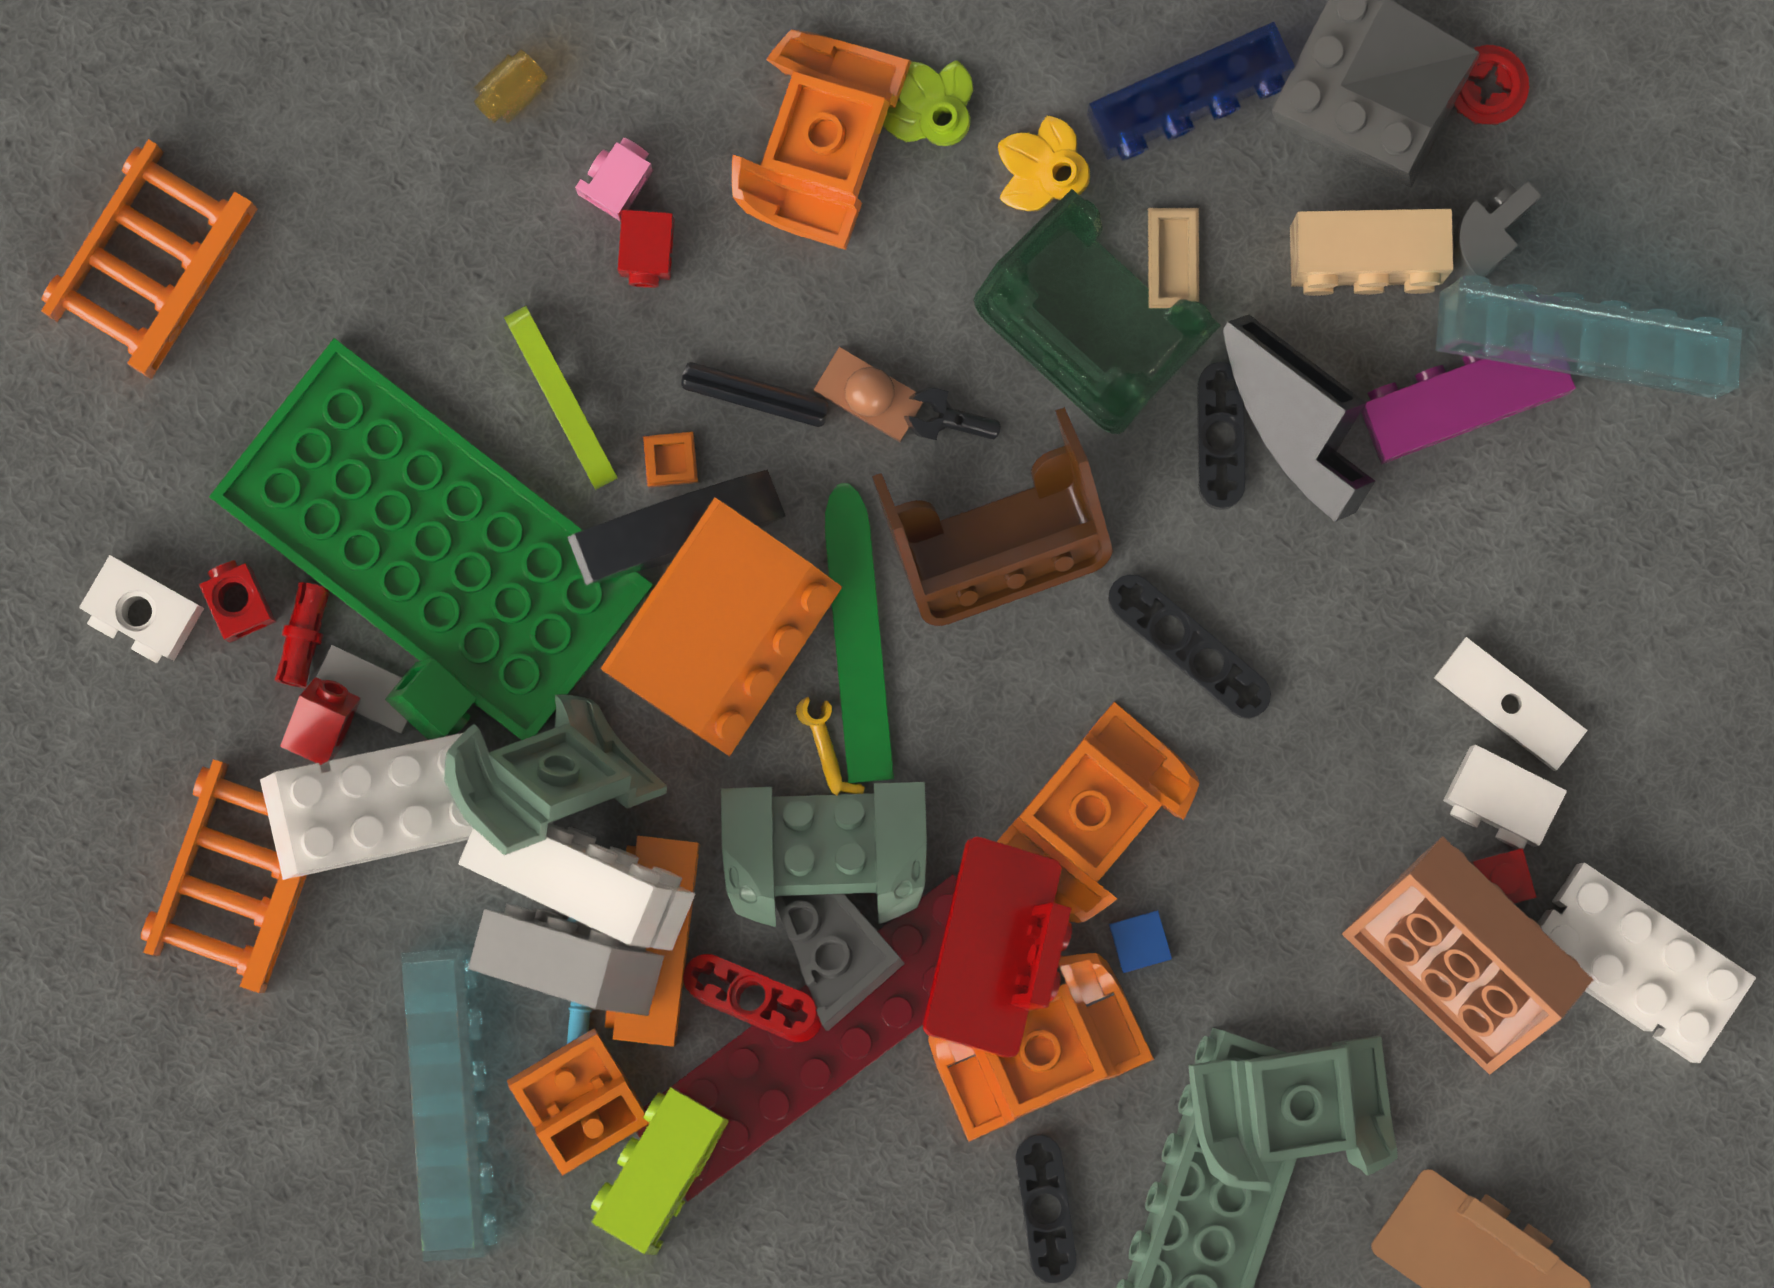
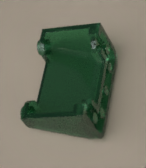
(1089, 317)

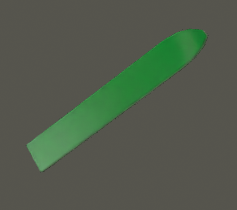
(857, 638)

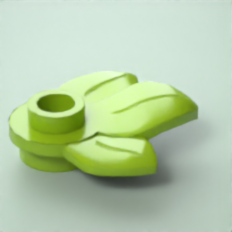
(926, 98)

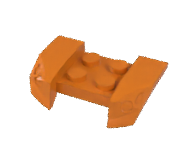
(820, 137)
(1100, 805)
(1058, 1055)

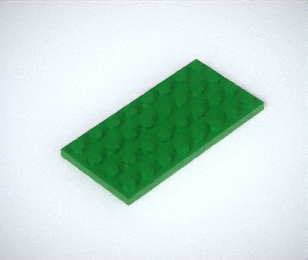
(427, 539)

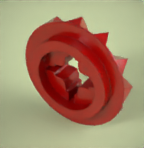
(1509, 75)

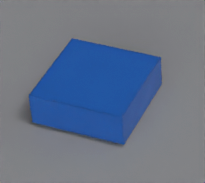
(1140, 941)

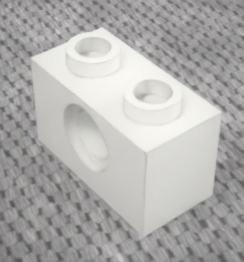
(118, 589)

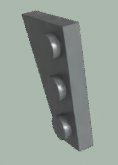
(837, 952)

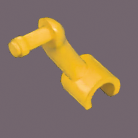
(825, 748)

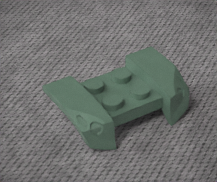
(545, 777)
(824, 847)
(1293, 1110)

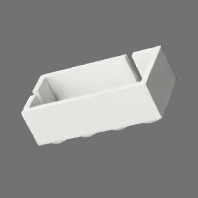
(363, 808)
(590, 885)
(1645, 963)

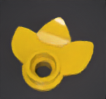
(1036, 162)

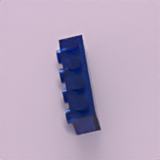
(1189, 91)

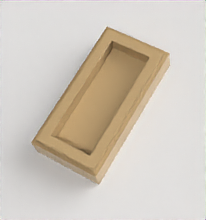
(1173, 255)

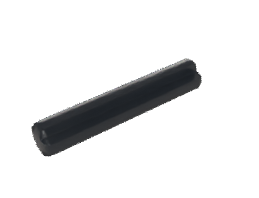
(755, 394)

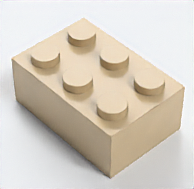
(1371, 250)

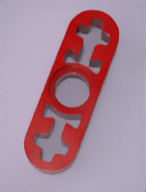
(726, 971)

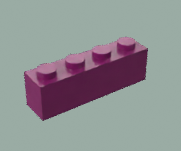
(1455, 403)

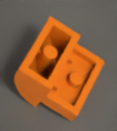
(578, 1101)

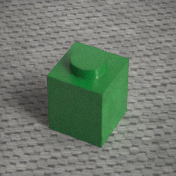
(431, 700)

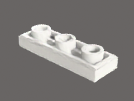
(1536, 723)

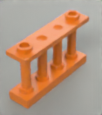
(172, 302)
(270, 914)

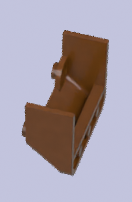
(1006, 545)

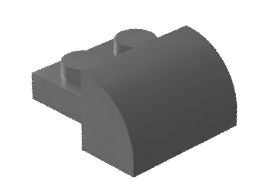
(1482, 234)

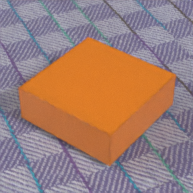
(670, 459)

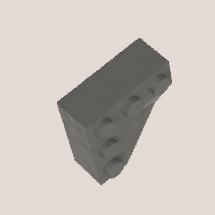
(1375, 85)

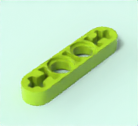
(560, 397)

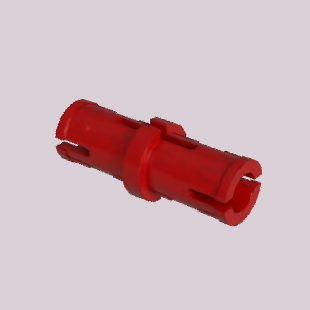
(302, 635)

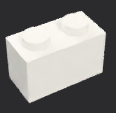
(1504, 798)

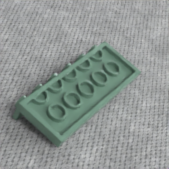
(1197, 1225)

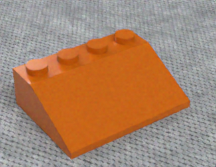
(721, 627)

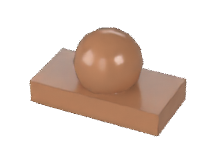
(868, 394)

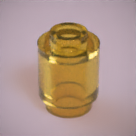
(509, 87)

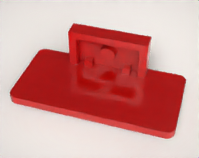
(998, 948)

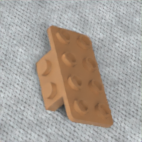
(1459, 1242)

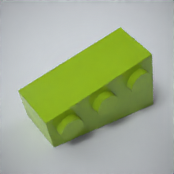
(658, 1170)

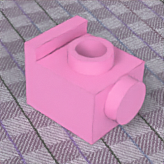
(616, 178)

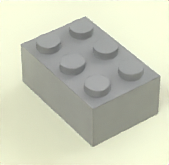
(565, 960)

